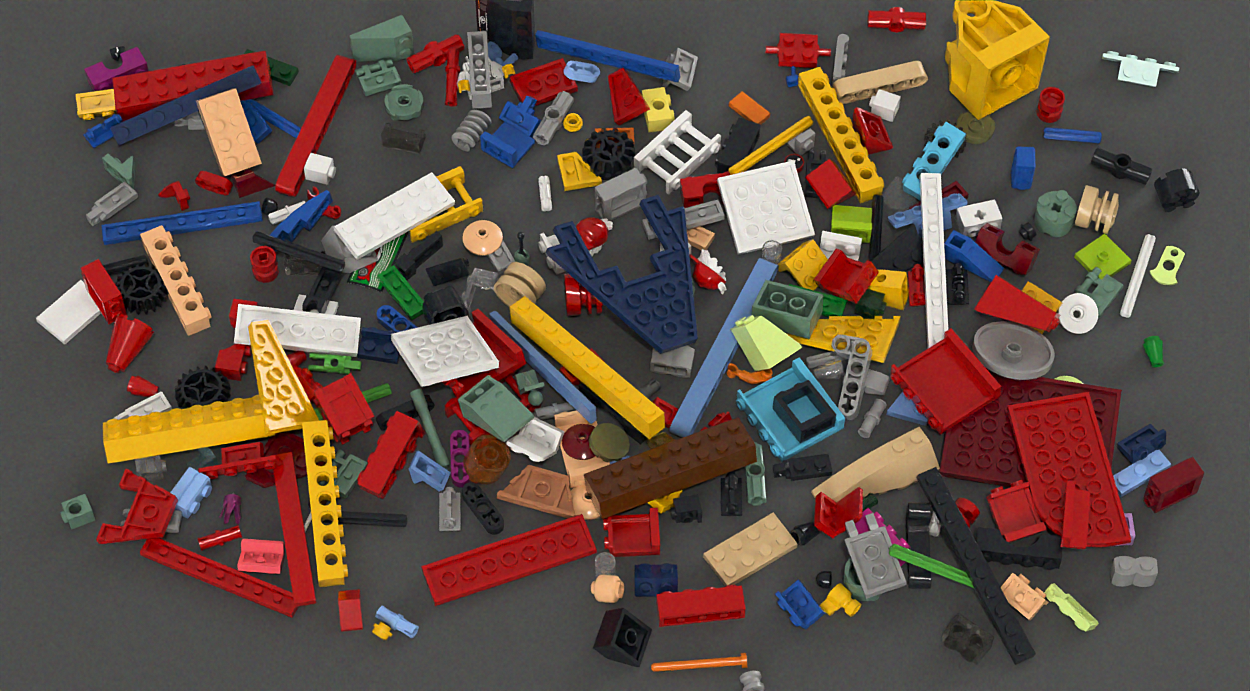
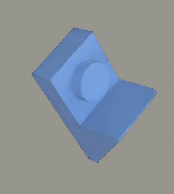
(427, 470)

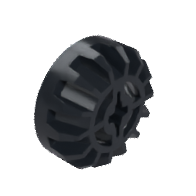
(606, 165)

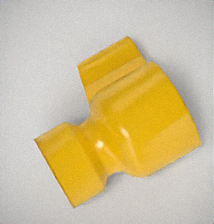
(840, 598)

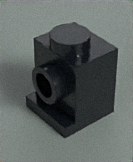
(686, 509)

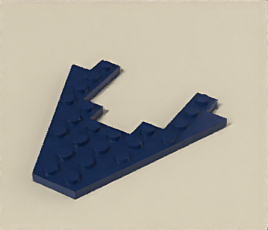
(653, 306)

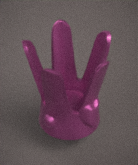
(231, 502)

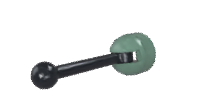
(520, 254)

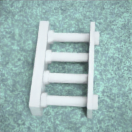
(669, 136)

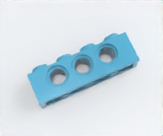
(945, 133)

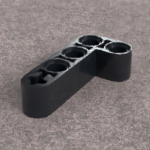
(918, 539)

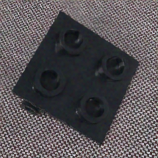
(957, 285)

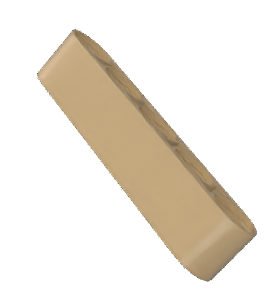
(887, 79)

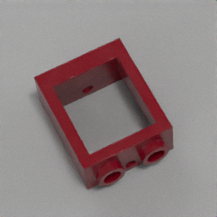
(1173, 485)

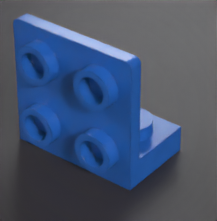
(506, 144)

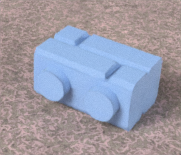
(190, 491)

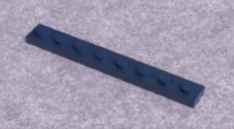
(182, 106)

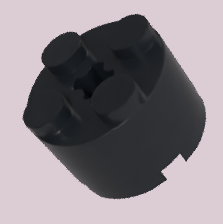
(1177, 189)
(443, 305)

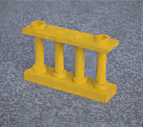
(471, 208)

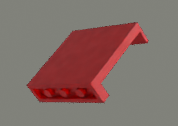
(504, 348)
(946, 382)

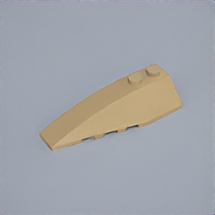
(885, 468)

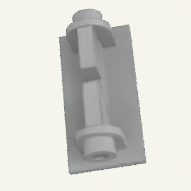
(449, 510)

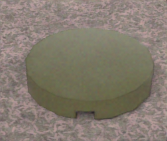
(976, 130)
(609, 442)

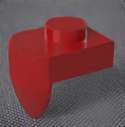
(175, 189)

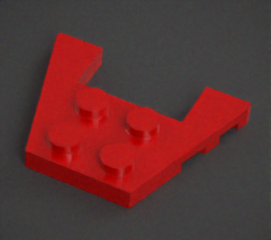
(147, 515)

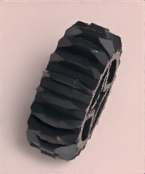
(142, 282)
(194, 384)

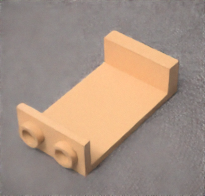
(576, 468)

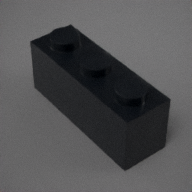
(739, 145)

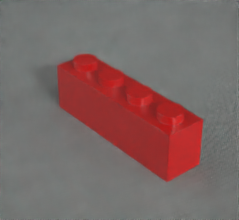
(700, 605)

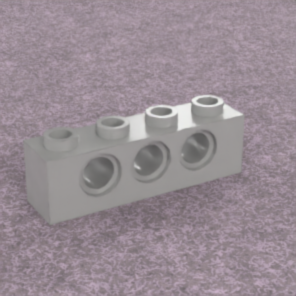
(479, 69)

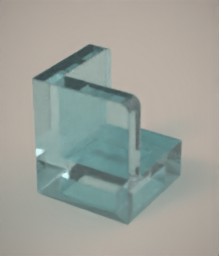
(205, 459)

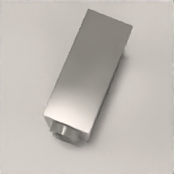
(620, 194)

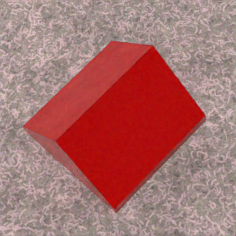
(871, 131)
(830, 184)

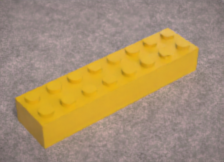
(183, 429)

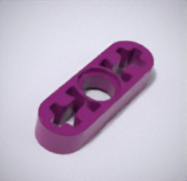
(454, 450)

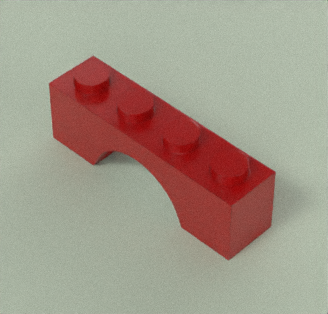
(233, 359)

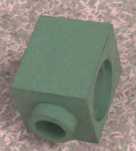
(80, 504)

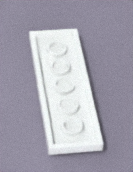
(394, 215)
(302, 329)

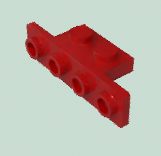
(241, 458)

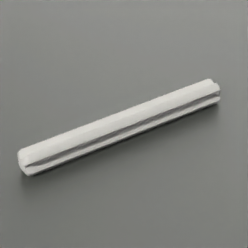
(1137, 275)

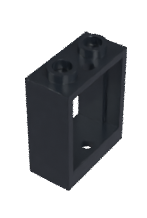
(811, 427)

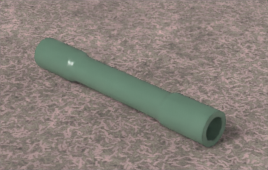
(422, 408)

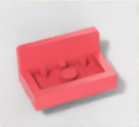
(261, 556)

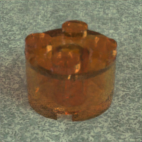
(486, 459)

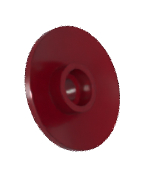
(577, 447)

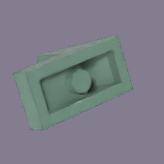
(121, 171)

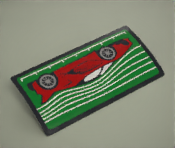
(386, 257)

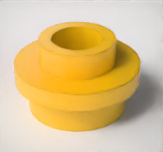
(572, 118)
(382, 631)

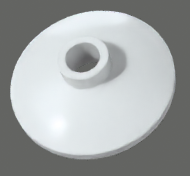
(1087, 313)

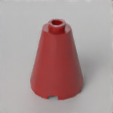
(126, 342)

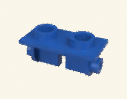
(102, 132)

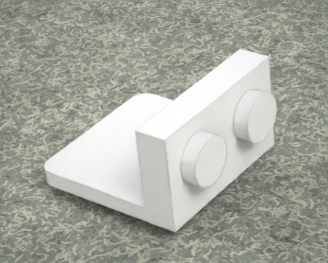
(537, 440)

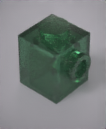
(870, 304)

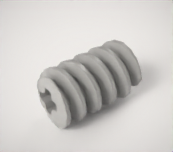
(471, 129)

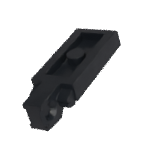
(804, 467)

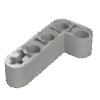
(851, 378)

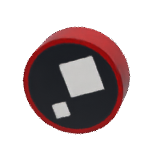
(798, 160)

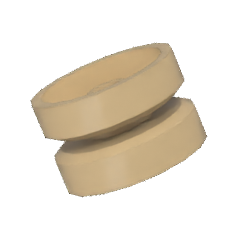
(518, 282)

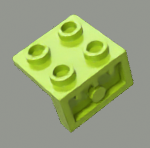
(852, 221)

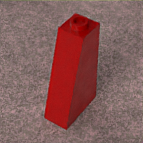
(1014, 305)

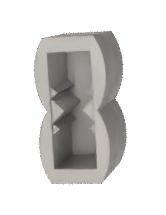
(674, 362)
(1130, 571)

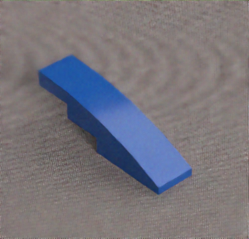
(304, 216)

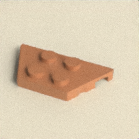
(540, 491)

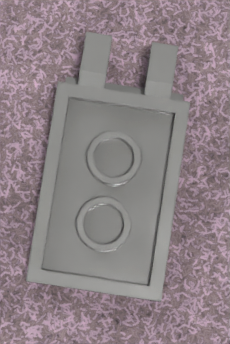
(871, 558)

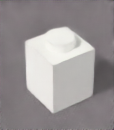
(885, 105)
(319, 168)

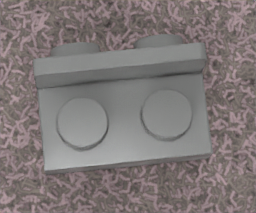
(687, 65)

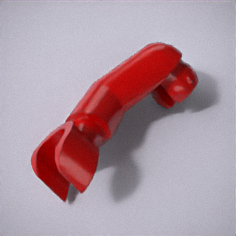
(331, 212)

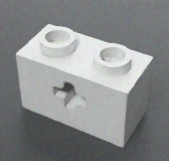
(974, 216)

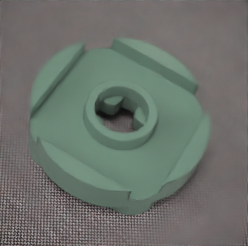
(404, 112)

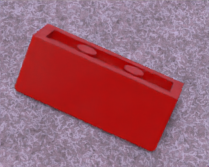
(1075, 517)

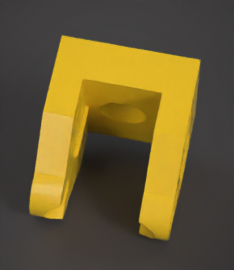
(994, 55)

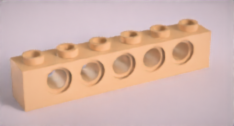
(193, 320)

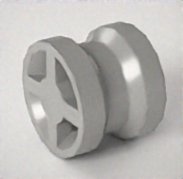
(752, 681)

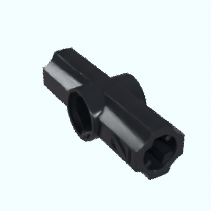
(1121, 166)

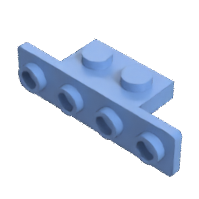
(913, 215)

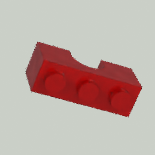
(694, 188)

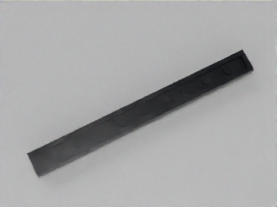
(975, 566)

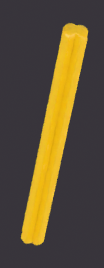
(771, 146)

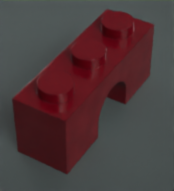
(1020, 260)

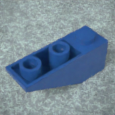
(964, 250)

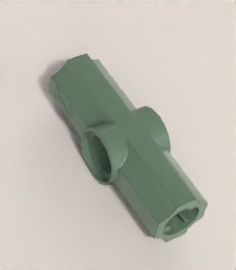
(756, 483)

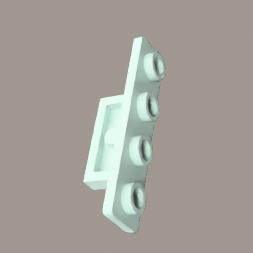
(1139, 71)

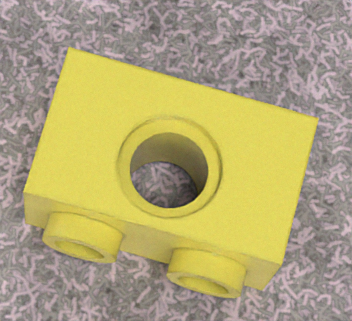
(658, 119)

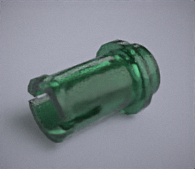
(869, 501)

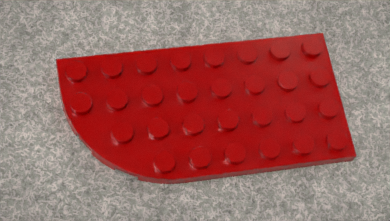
(1062, 443)

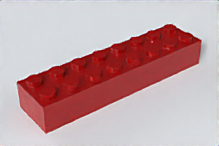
(150, 89)

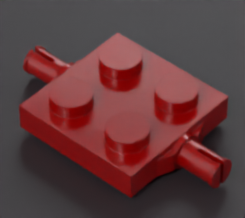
(798, 50)

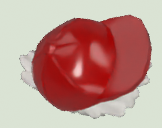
(594, 232)
(707, 272)

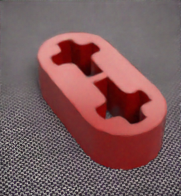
(213, 183)

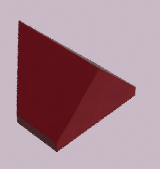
(248, 183)

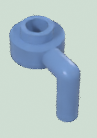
(495, 54)

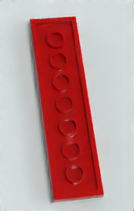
(508, 559)

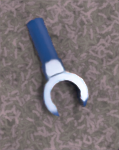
(792, 79)

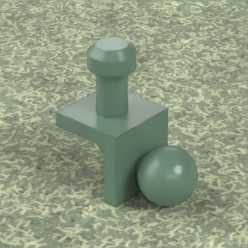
(527, 383)

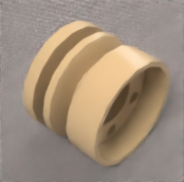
(1097, 209)

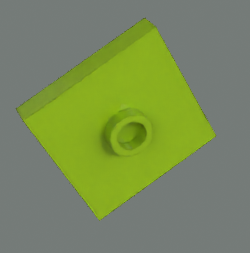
(1104, 255)

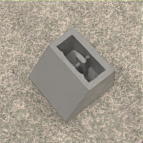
(336, 248)

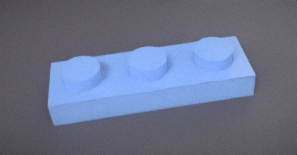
(1140, 472)

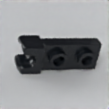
(418, 255)
(322, 290)

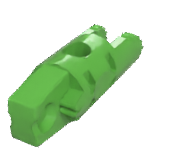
(344, 365)

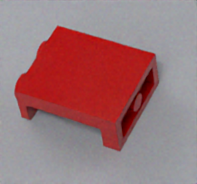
(845, 276)
(1015, 511)
(633, 534)

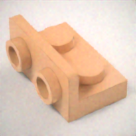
(1022, 596)

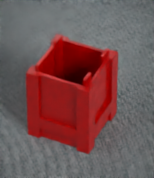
(344, 408)

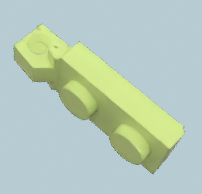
(1071, 608)

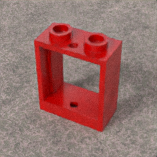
(103, 290)

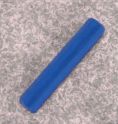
(1072, 135)

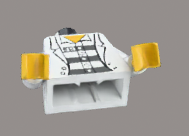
(496, 76)

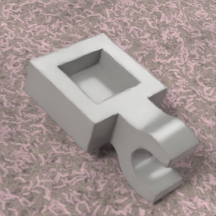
(192, 120)

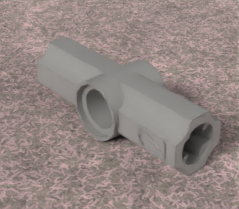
(553, 118)

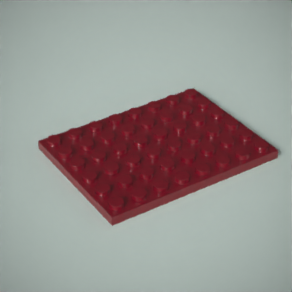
(984, 443)

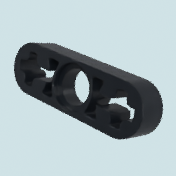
(407, 408)
(483, 517)

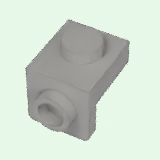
(802, 142)

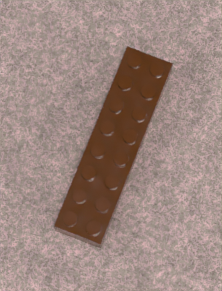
(670, 468)

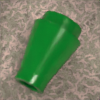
(1154, 349)

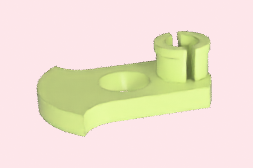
(1164, 276)

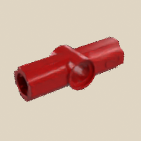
(896, 19)
(434, 53)

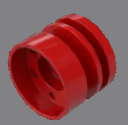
(578, 296)

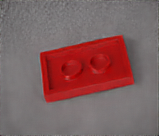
(543, 82)

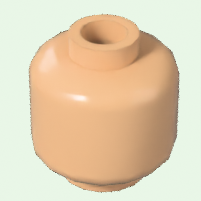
(607, 588)

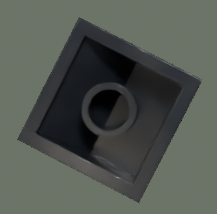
(622, 637)

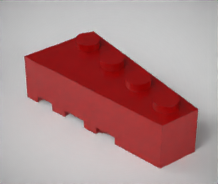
(390, 454)

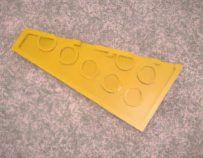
(876, 331)

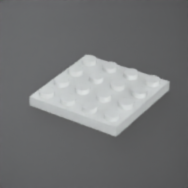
(765, 206)
(444, 351)

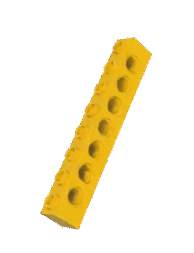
(840, 134)
(327, 574)

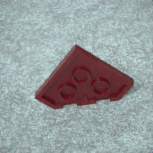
(278, 444)

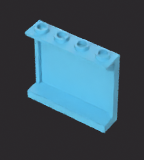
(759, 409)

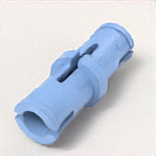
(397, 622)

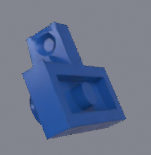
(521, 116)

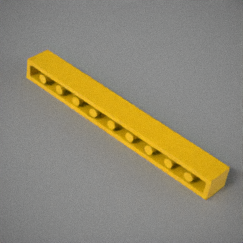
(587, 367)

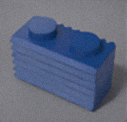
(1023, 168)

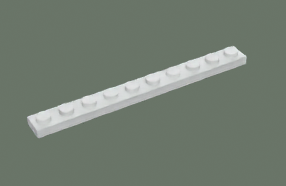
(933, 257)

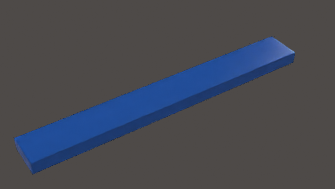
(608, 56)
(183, 222)

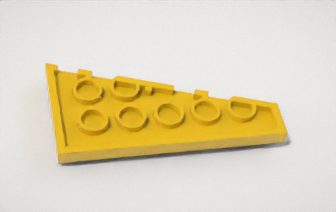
(280, 391)

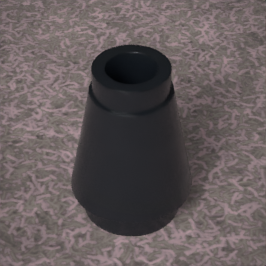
(804, 533)

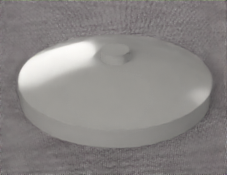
(1013, 350)

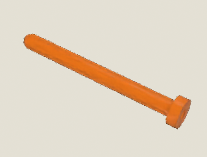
(702, 663)

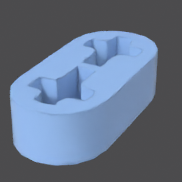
(581, 71)

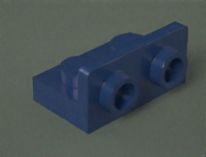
(377, 346)

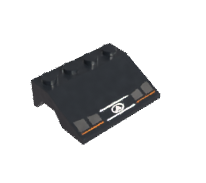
(508, 25)

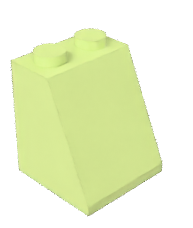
(763, 342)

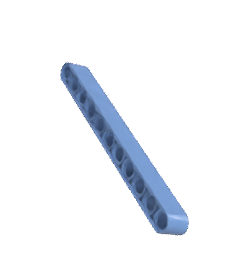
(720, 354)

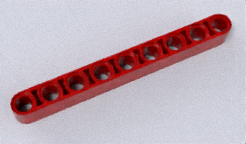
(316, 124)

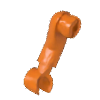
(751, 378)

